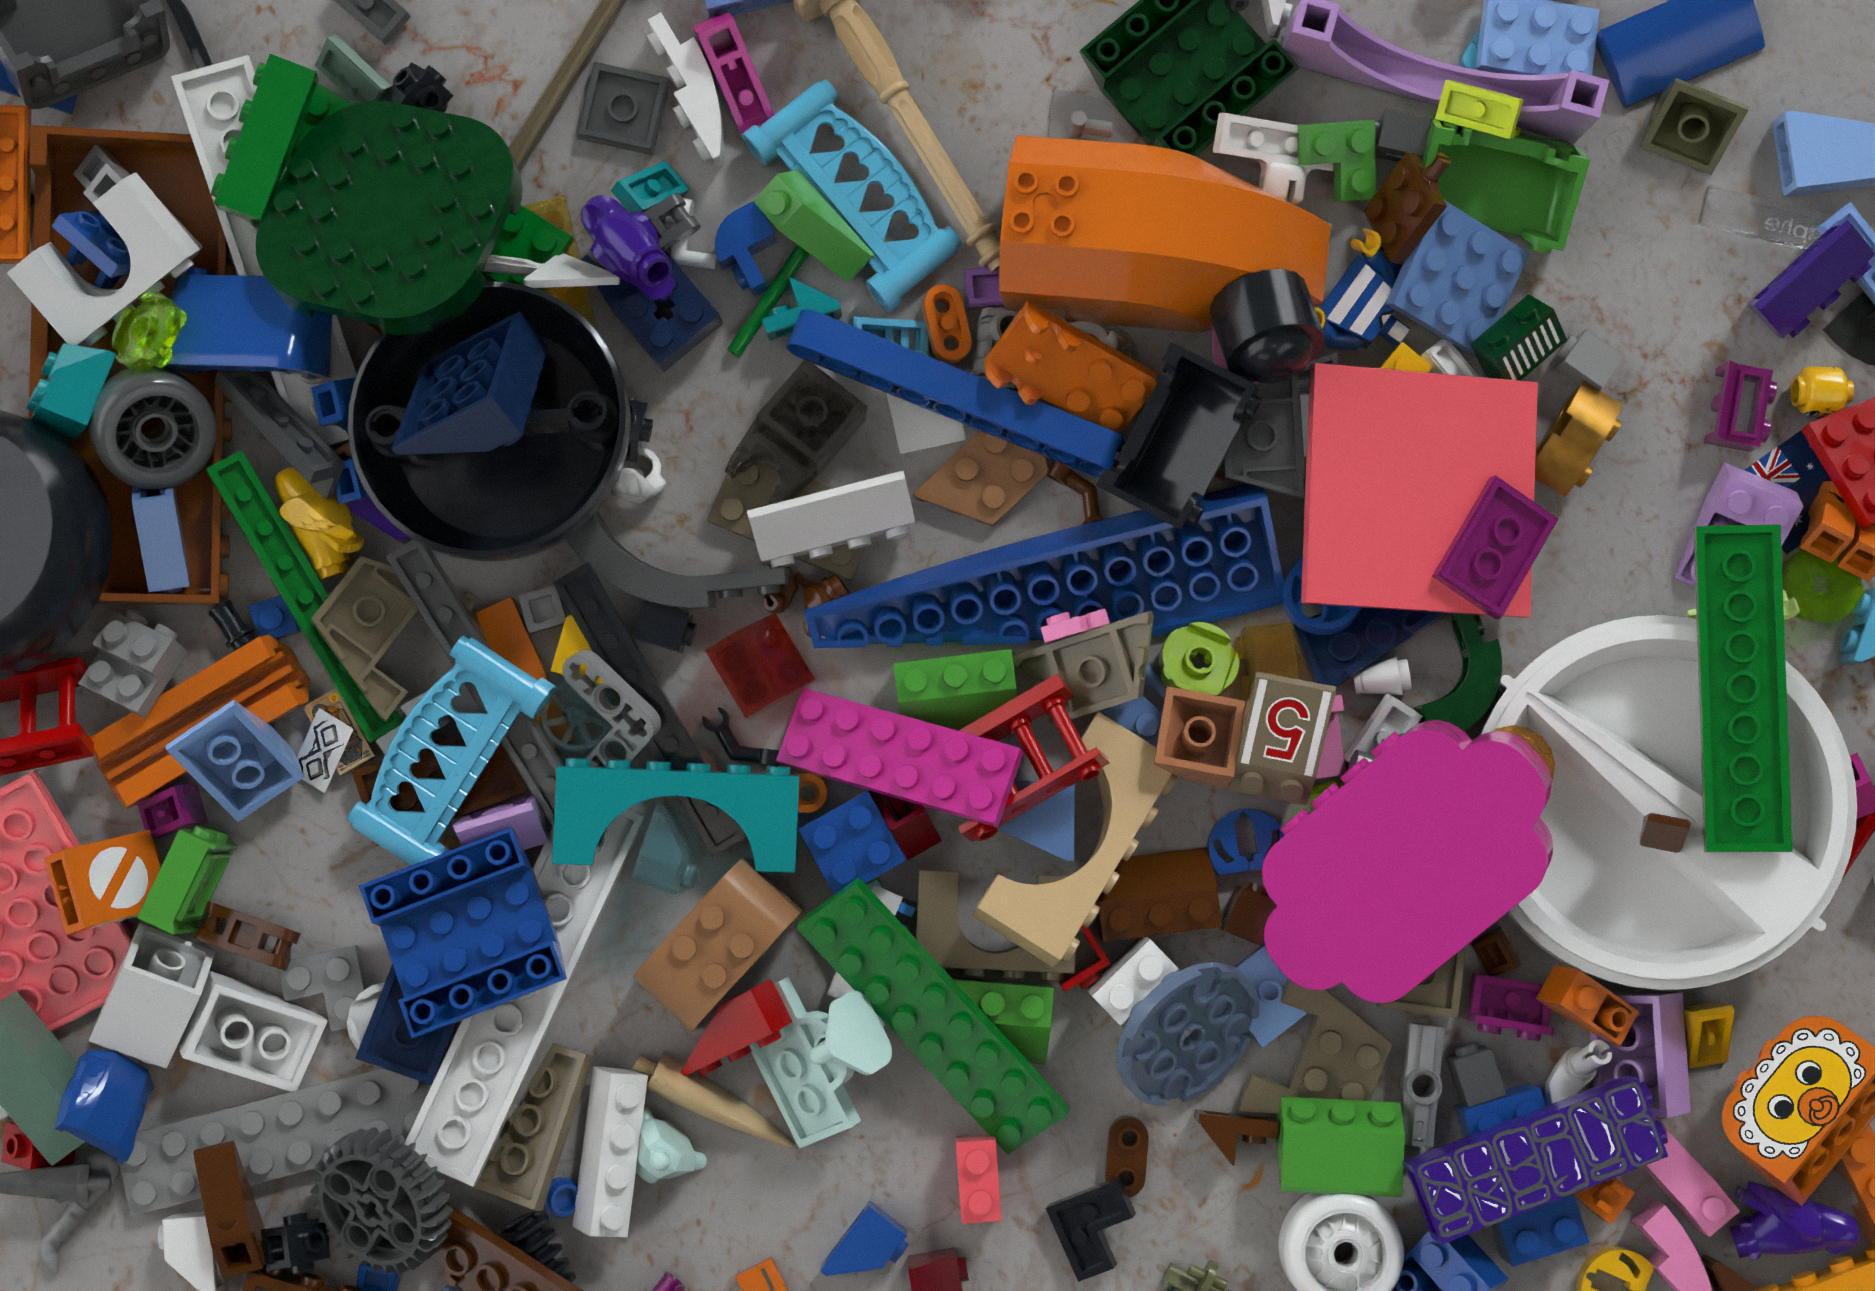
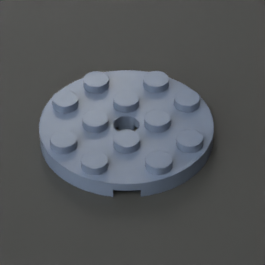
(1153, 1050)

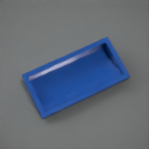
(1676, 42)

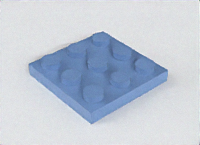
(1458, 278)

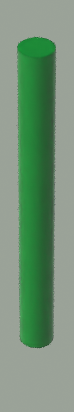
(767, 301)

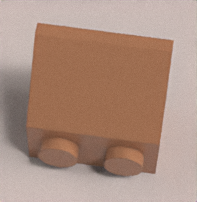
(1199, 736)

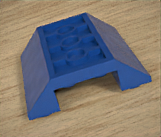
(465, 931)

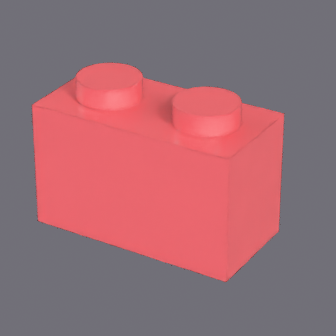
(978, 1178)

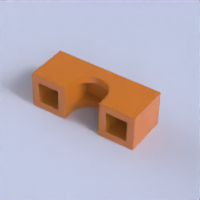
(1859, 1170)

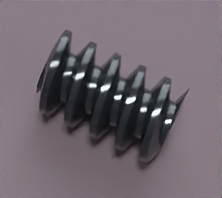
(534, 1242)

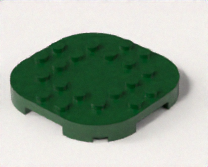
(388, 216)

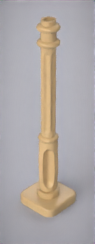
(880, 70)

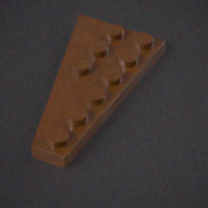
(485, 1262)

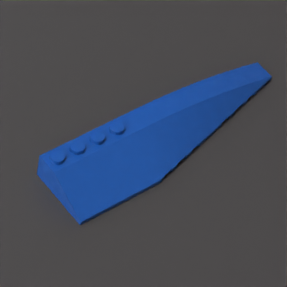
(1116, 564)

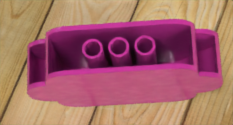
(1407, 860)

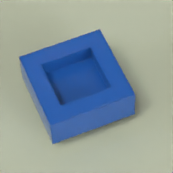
(273, 618)

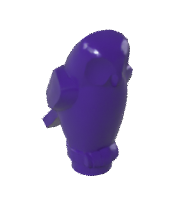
(628, 246)
(1788, 1228)

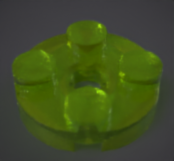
(148, 333)
(1820, 608)

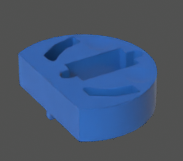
(1225, 833)

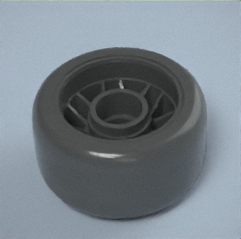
(169, 452)

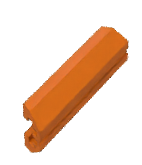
(258, 676)

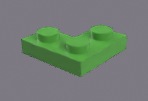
(1349, 148)

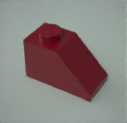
(908, 824)
(937, 1271)

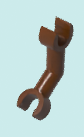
(1067, 477)

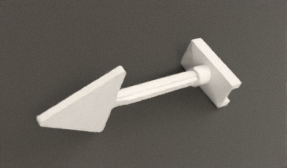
(556, 272)

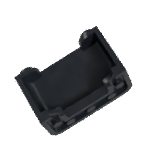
(1181, 438)

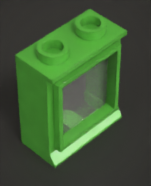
(187, 879)

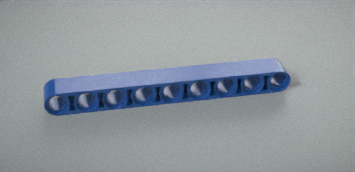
(953, 393)

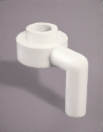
(679, 250)

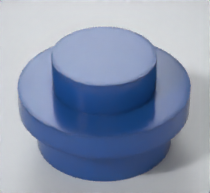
(561, 1197)

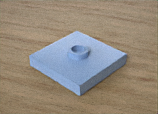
(1269, 984)

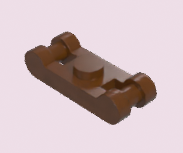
(246, 935)

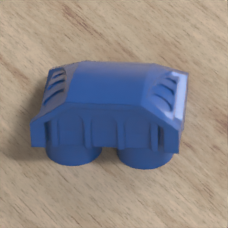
(105, 1102)

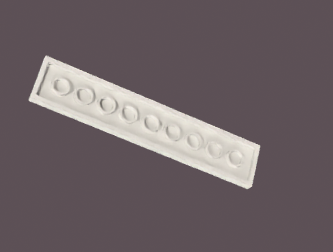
(212, 107)
(499, 1045)

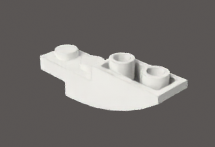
(698, 98)

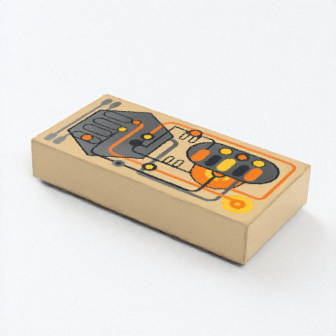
(357, 750)

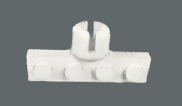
(1271, 145)

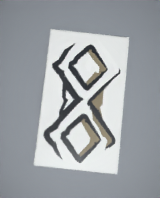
(323, 749)

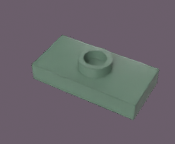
(350, 72)

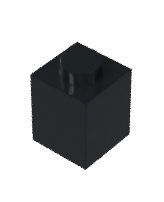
(665, 627)

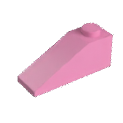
(1691, 1189)

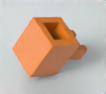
(1605, 1199)

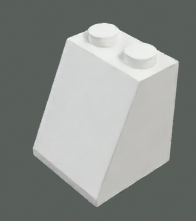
(1131, 979)
(153, 996)

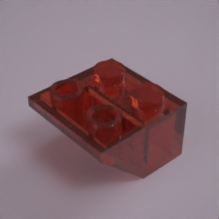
(760, 665)

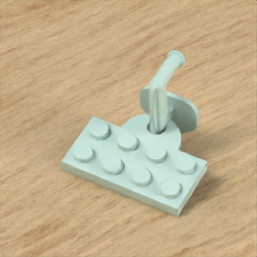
(817, 1058)

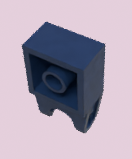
(663, 340)

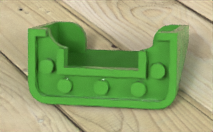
(1511, 184)

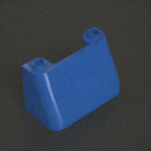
(245, 327)

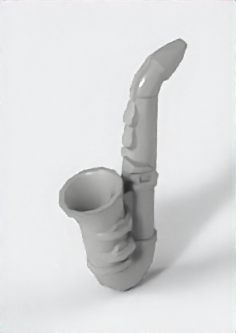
(101, 1164)

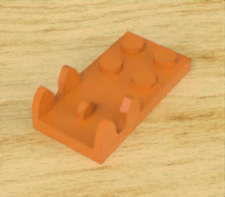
(1068, 369)

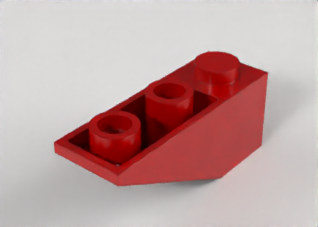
(739, 1022)

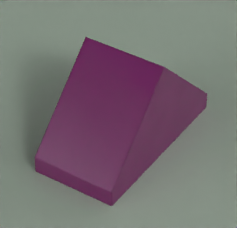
(173, 810)

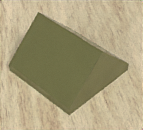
(1692, 125)

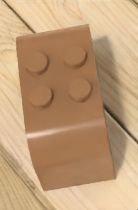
(717, 943)

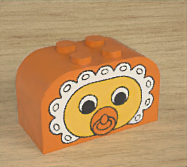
(1802, 1104)

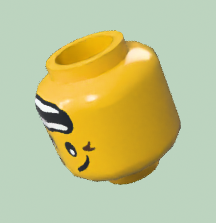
(1821, 390)

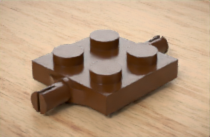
(1407, 205)

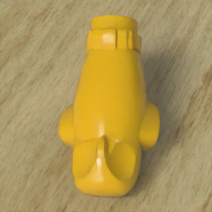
(318, 524)

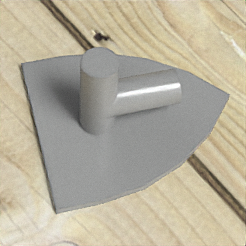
(1087, 118)

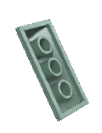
(34, 1077)

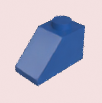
(867, 1243)

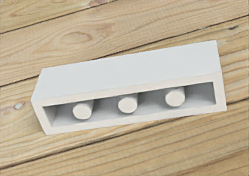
(610, 1152)

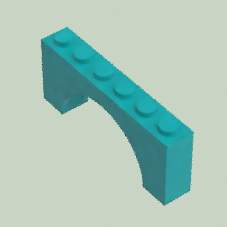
(594, 796)

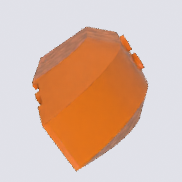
(1141, 234)

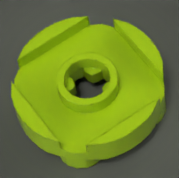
(1188, 642)

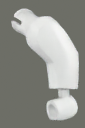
(1575, 1070)

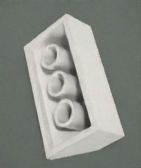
(832, 519)

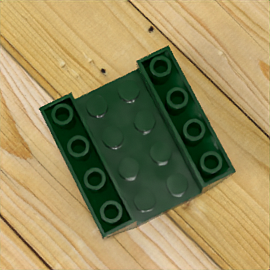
(1182, 65)

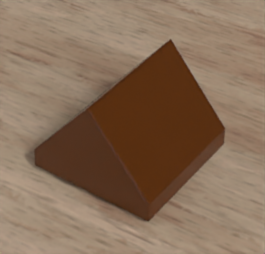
(1496, 952)

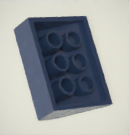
(474, 392)

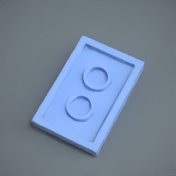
(1536, 37)

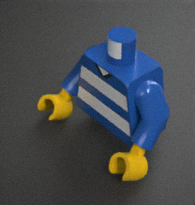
(1357, 306)

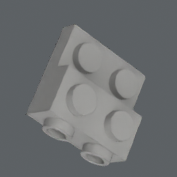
(132, 662)

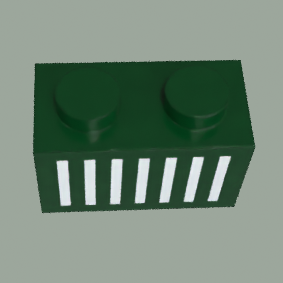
(1519, 340)

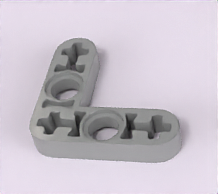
(624, 728)

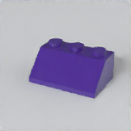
(1813, 279)

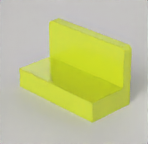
(1479, 109)

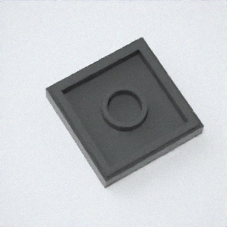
(623, 108)

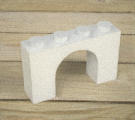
(155, 250)

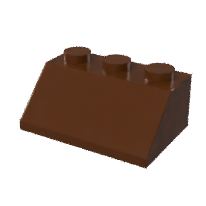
(1160, 896)

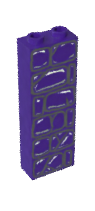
(1536, 1158)

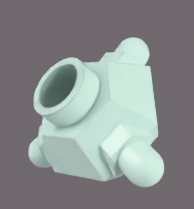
(665, 1151)

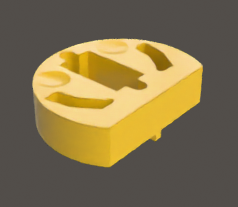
(1608, 1261)

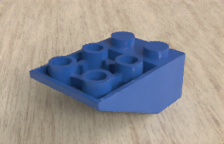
(1449, 1267)

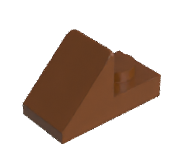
(1225, 1127)

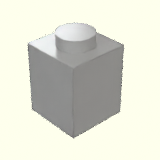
(1588, 359)

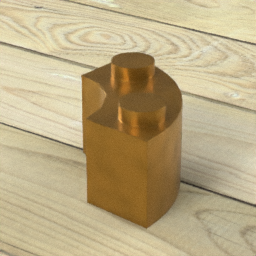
(1576, 437)

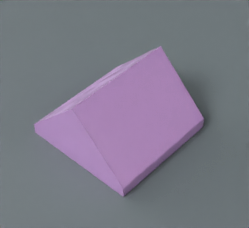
(521, 814)

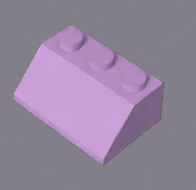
(1653, 1051)

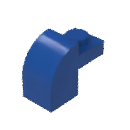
(740, 237)

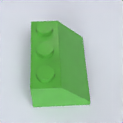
(955, 688)
(1017, 1010)
(1340, 1146)

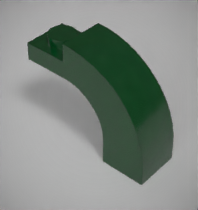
(1477, 680)

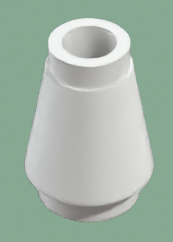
(1384, 677)

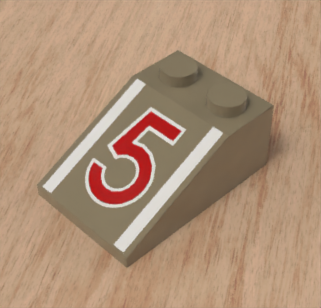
(1282, 738)

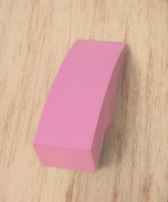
(1676, 1255)

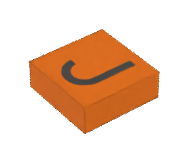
(762, 1277)

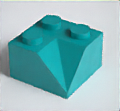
(71, 389)

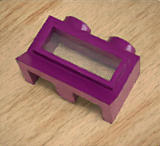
(1742, 407)

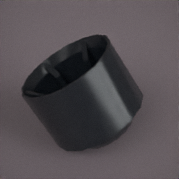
(1267, 326)

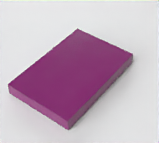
(1495, 547)

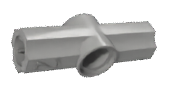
(1421, 1057)

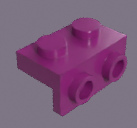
(1508, 1004)

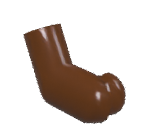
(780, 602)

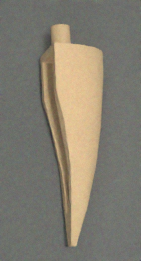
(706, 1098)

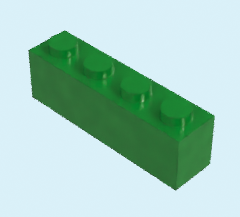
(266, 138)

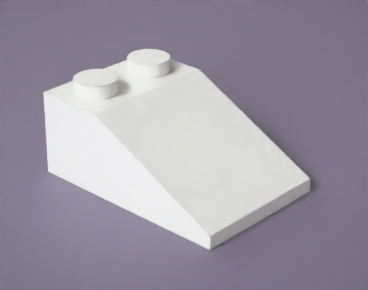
(251, 1033)

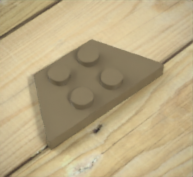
(1098, 665)

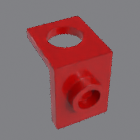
(1089, 973)
(22, 1153)

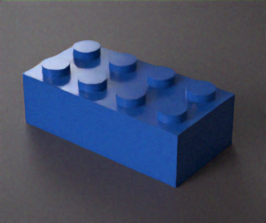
(1542, 1229)

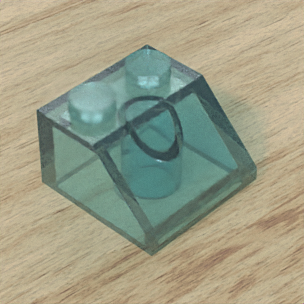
(666, 854)

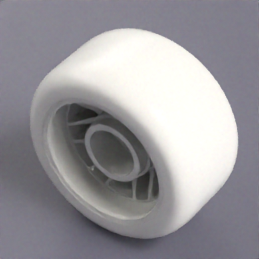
(1323, 1222)

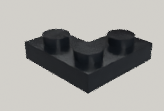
(1080, 1225)

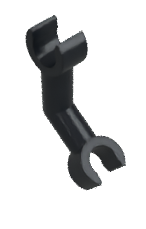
(732, 747)

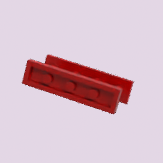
(1016, 719)
(50, 746)

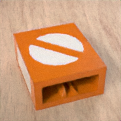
(103, 880)

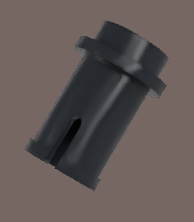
(231, 625)

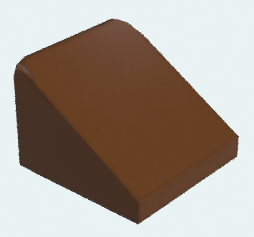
(1664, 832)
(1724, 1278)

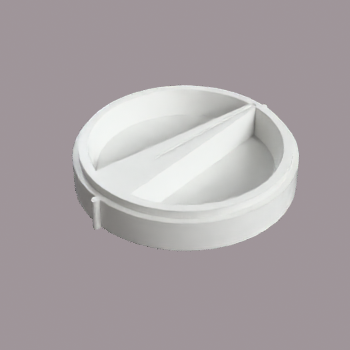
(1627, 745)

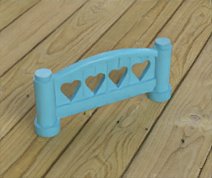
(896, 263)
(504, 692)

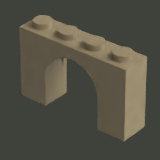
(944, 941)

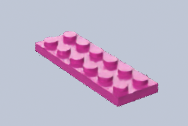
(900, 757)

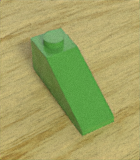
(813, 224)

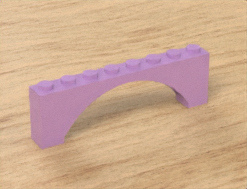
(1334, 45)

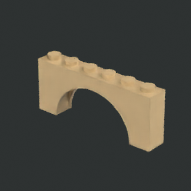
(1050, 914)

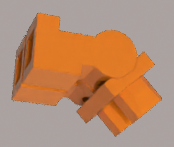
(1835, 530)

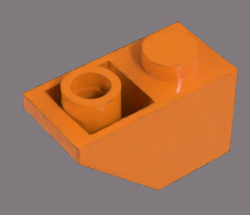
(1587, 1004)

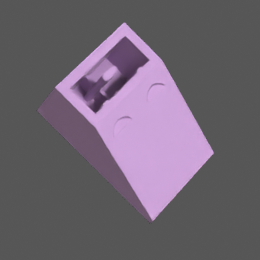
(1741, 500)

